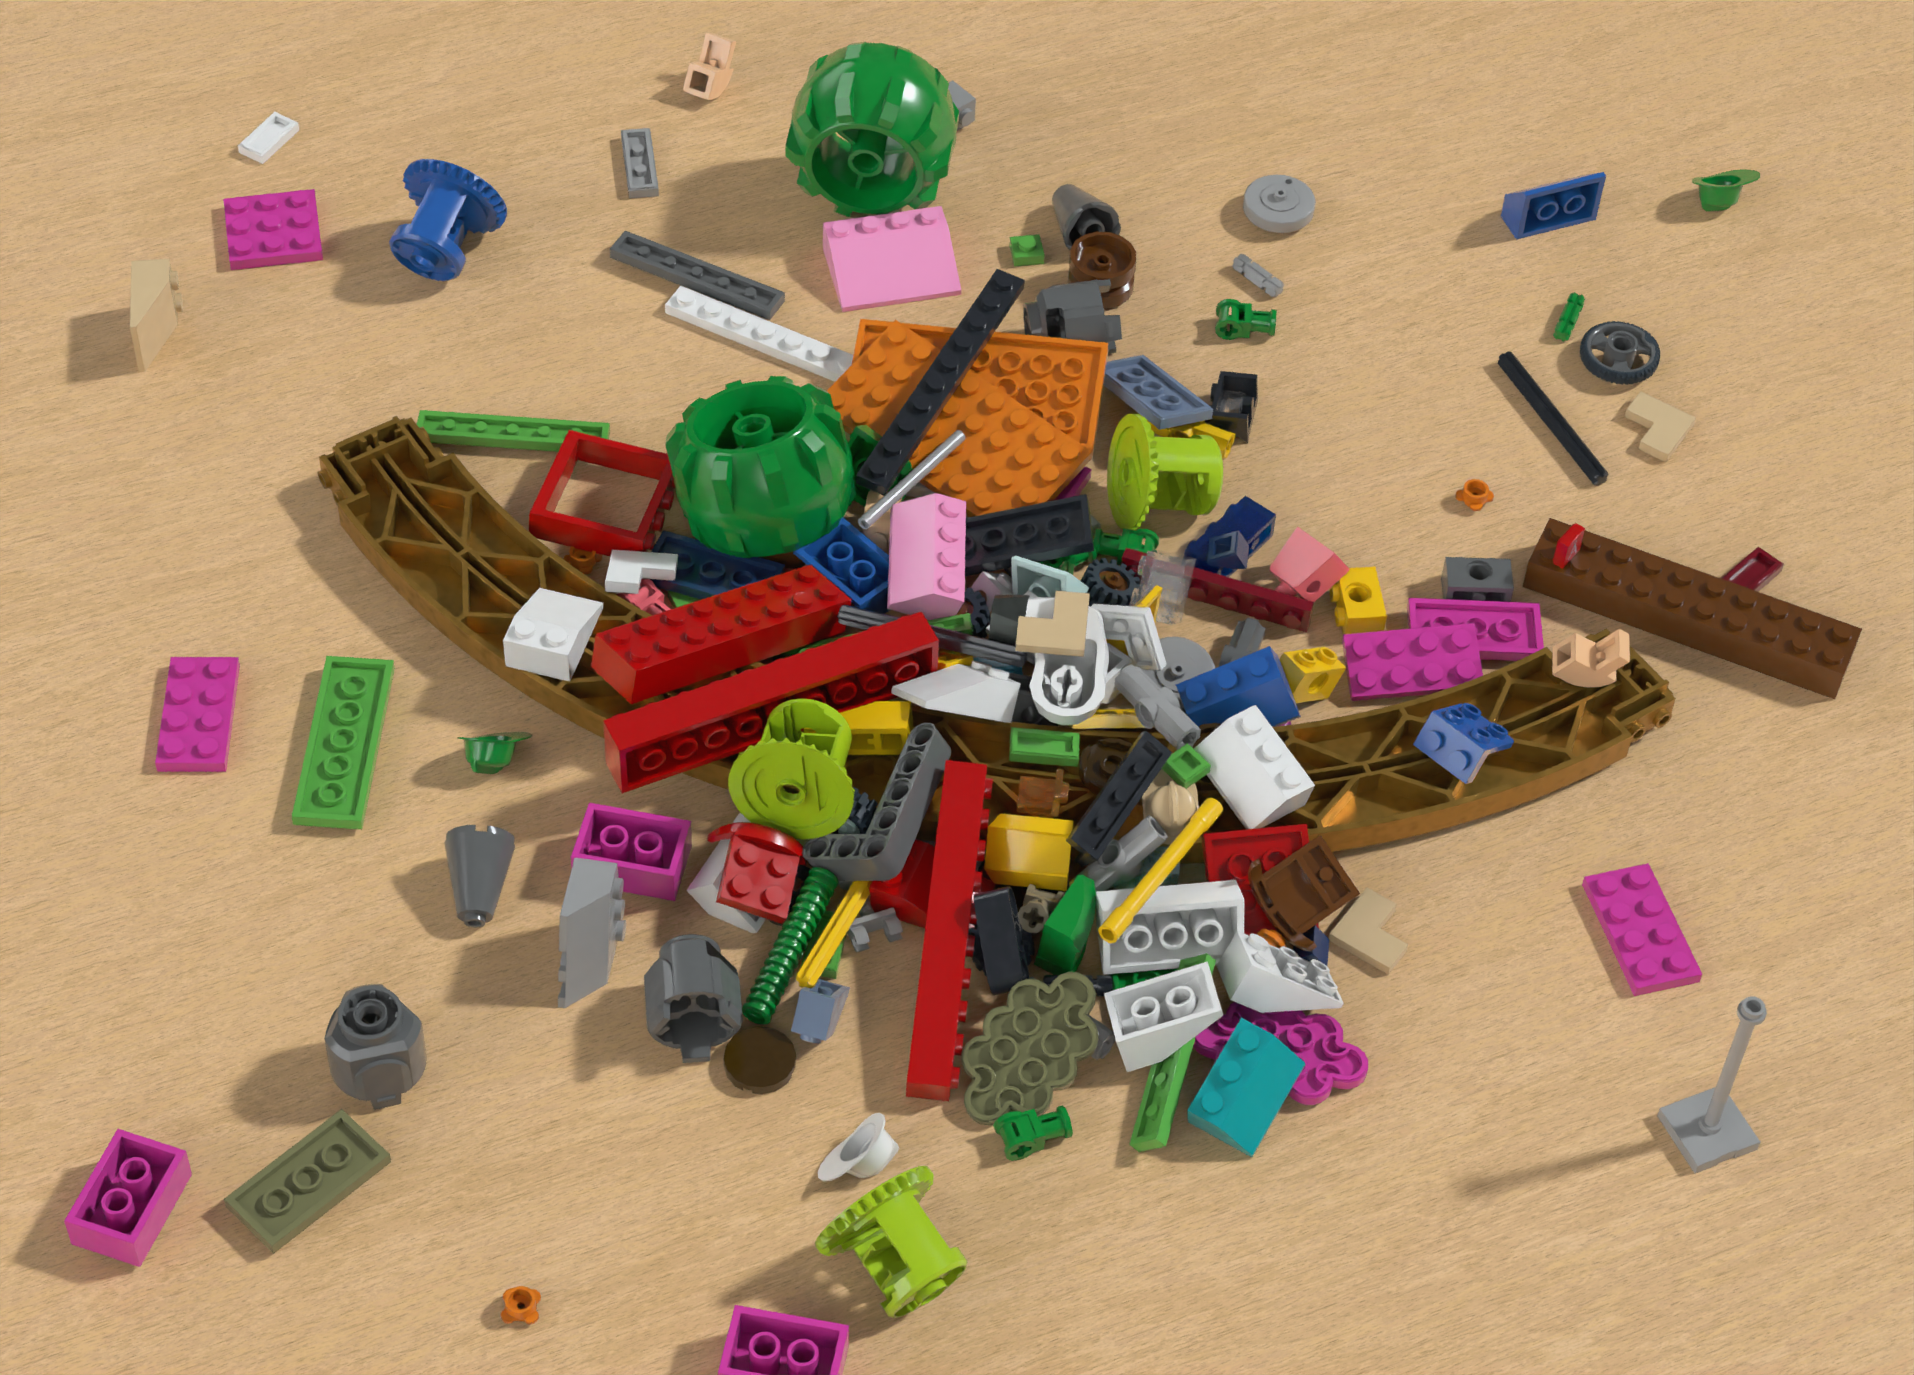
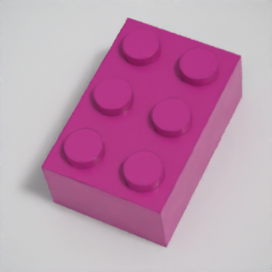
(645, 846)
(128, 1197)
(782, 1345)

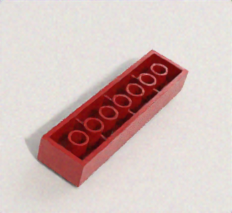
(718, 634)

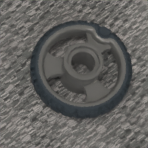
(1619, 351)

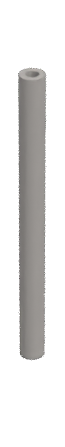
(911, 479)

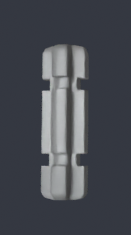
(1258, 275)

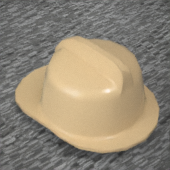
(1170, 804)

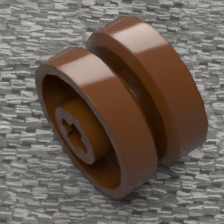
(1104, 258)

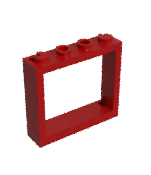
(591, 535)

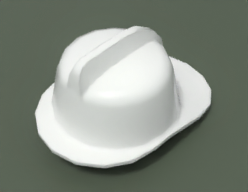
(862, 1153)

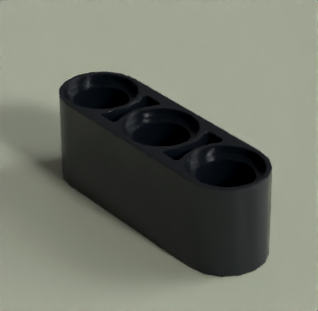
(1001, 939)

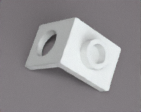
(993, 585)

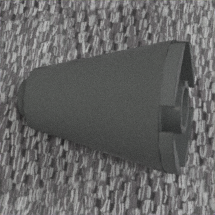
(1082, 214)
(478, 870)

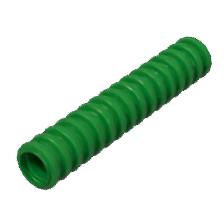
(789, 946)

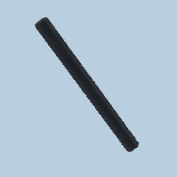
(1553, 418)
(948, 639)

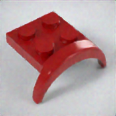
(758, 869)

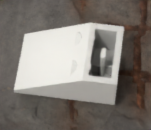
(1275, 977)

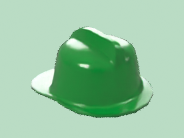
(1723, 189)
(493, 751)

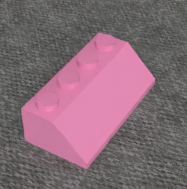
(927, 556)

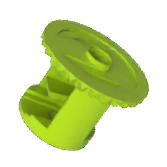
(1160, 473)
(798, 759)
(896, 1242)

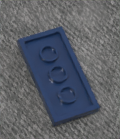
(708, 572)

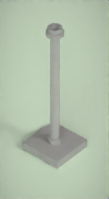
(1709, 1124)

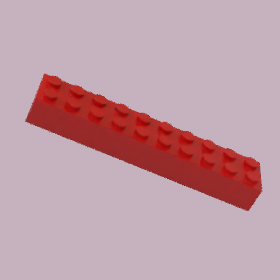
(733, 711)

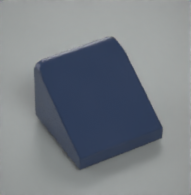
(1228, 551)

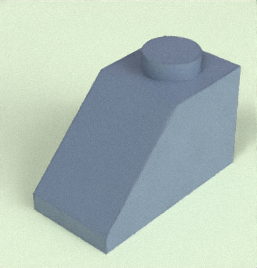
(819, 1010)

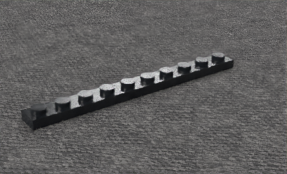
(939, 382)

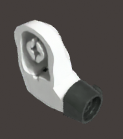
(1062, 685)

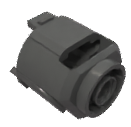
(1073, 313)
(692, 997)
(375, 1046)

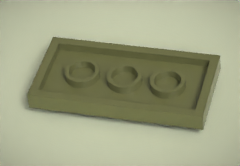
(307, 1181)

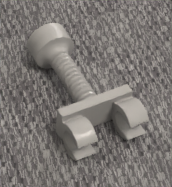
(871, 922)

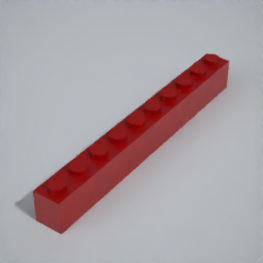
(947, 930)

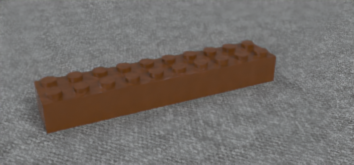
(1696, 610)

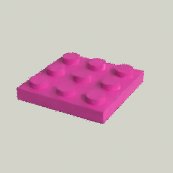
(272, 229)

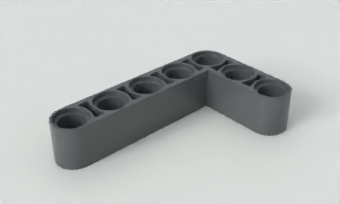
(888, 841)

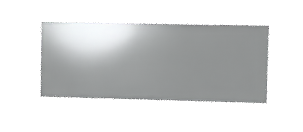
(639, 163)

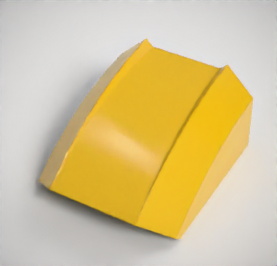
(1028, 851)

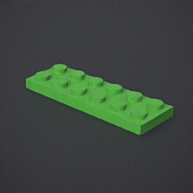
(343, 743)

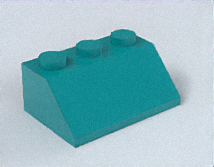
(1245, 1088)

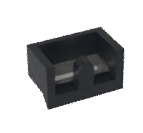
(1234, 403)

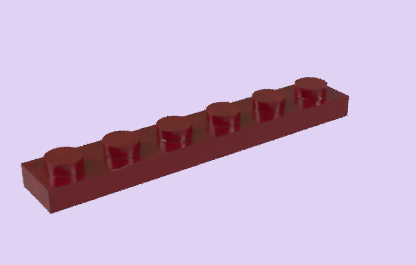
(1240, 596)

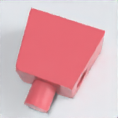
(1306, 567)

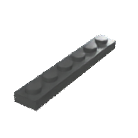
(697, 275)

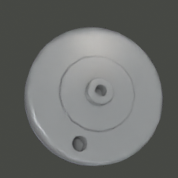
(1279, 203)
(1183, 660)

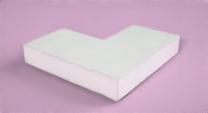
(629, 567)
(1138, 631)

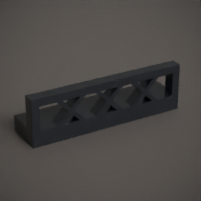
(1118, 798)

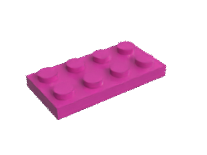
(1502, 628)
(1410, 661)
(197, 714)
(1641, 929)

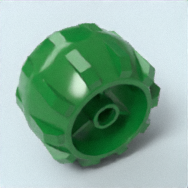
(895, 124)
(762, 467)

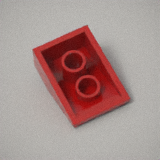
(911, 887)

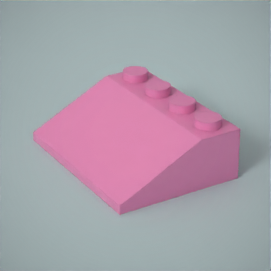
(891, 258)

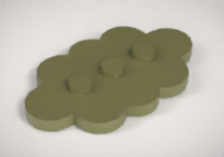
(1030, 1047)

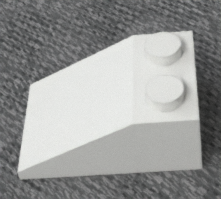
(550, 633)
(965, 691)
(1162, 1014)

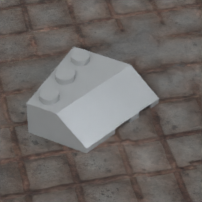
(589, 928)

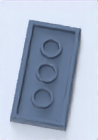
(1154, 393)

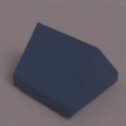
(1321, 951)

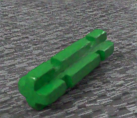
(1569, 316)

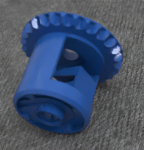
(449, 205)

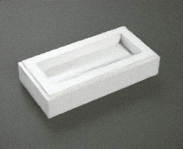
(268, 137)

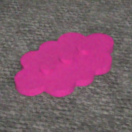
(1312, 1038)

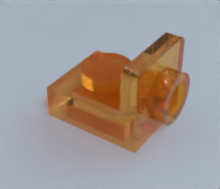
(1042, 795)

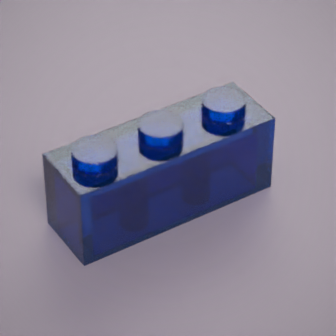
(1248, 517)

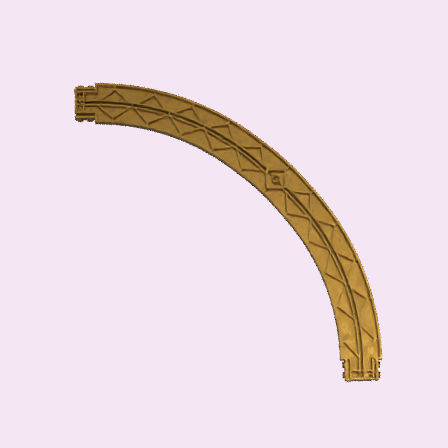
(476, 567)

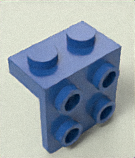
(1461, 739)

